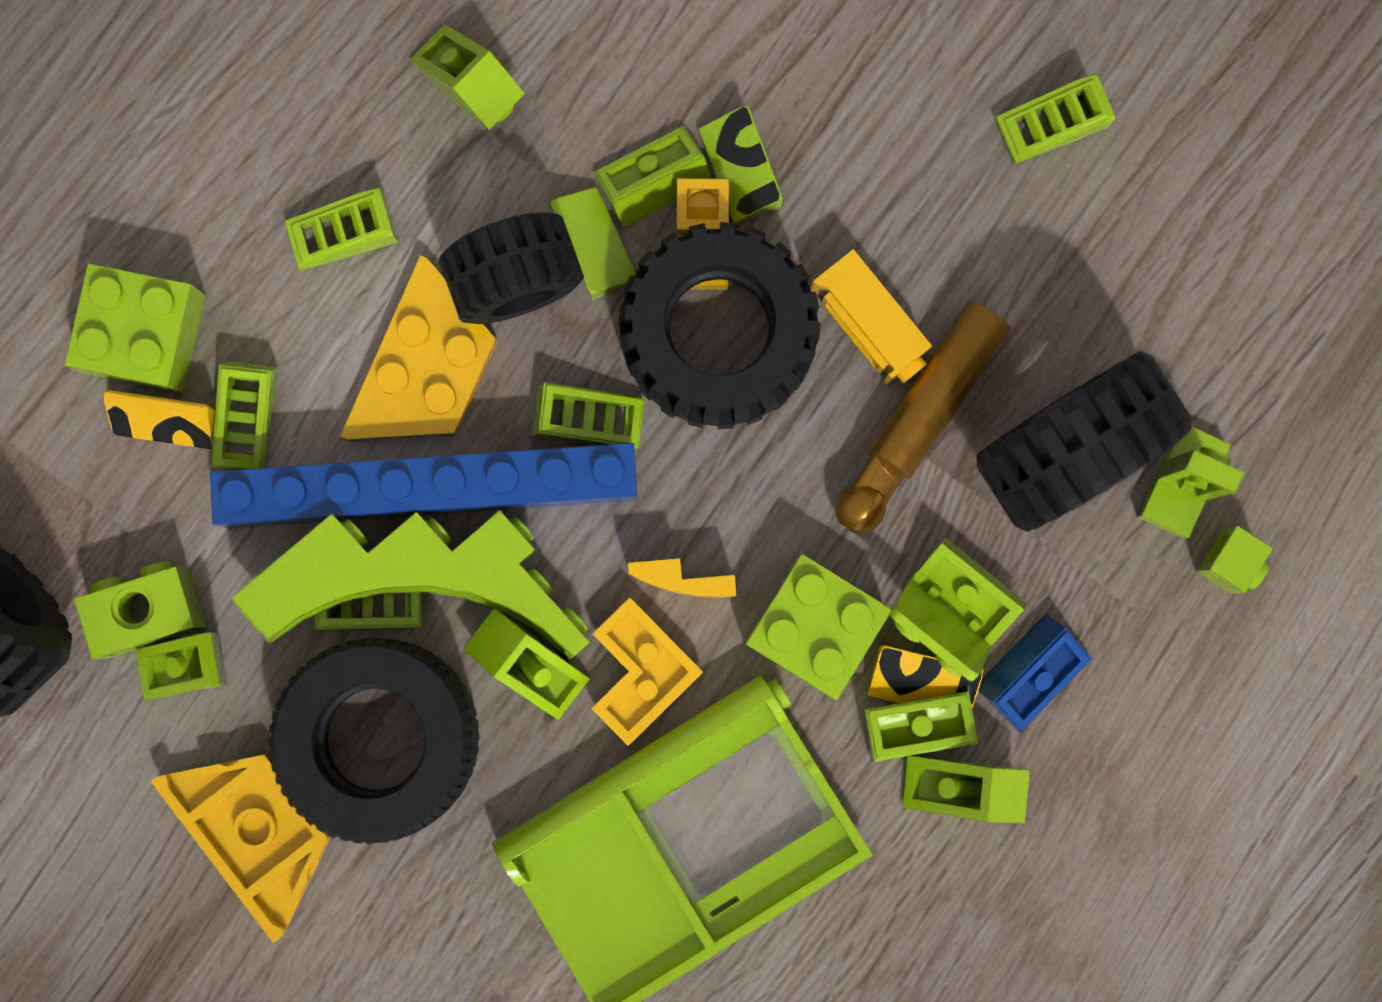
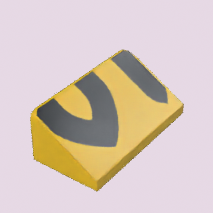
(160, 419)
(911, 676)

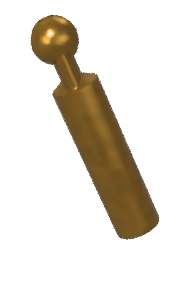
(922, 416)

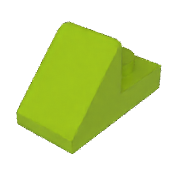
(181, 666)

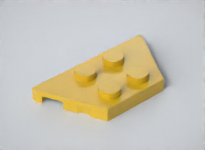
(423, 366)
(248, 834)

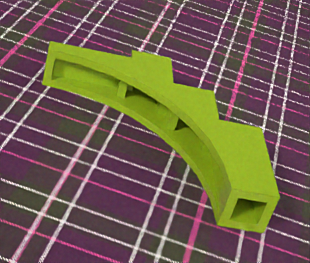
(335, 569)

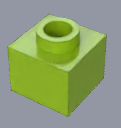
(1236, 561)

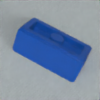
(1033, 672)

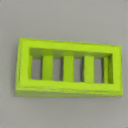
(1096, 103)
(351, 206)
(226, 393)
(585, 434)
(411, 617)

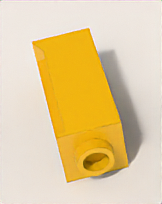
(872, 318)

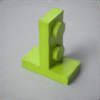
(1187, 477)

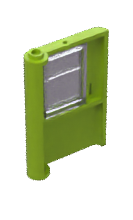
(691, 825)

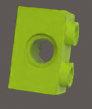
(108, 619)

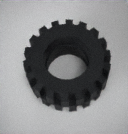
(510, 268)

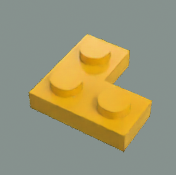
(655, 675)

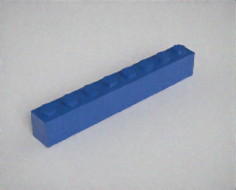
(424, 486)

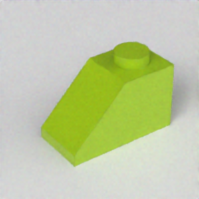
(468, 76)
(525, 664)
(966, 789)

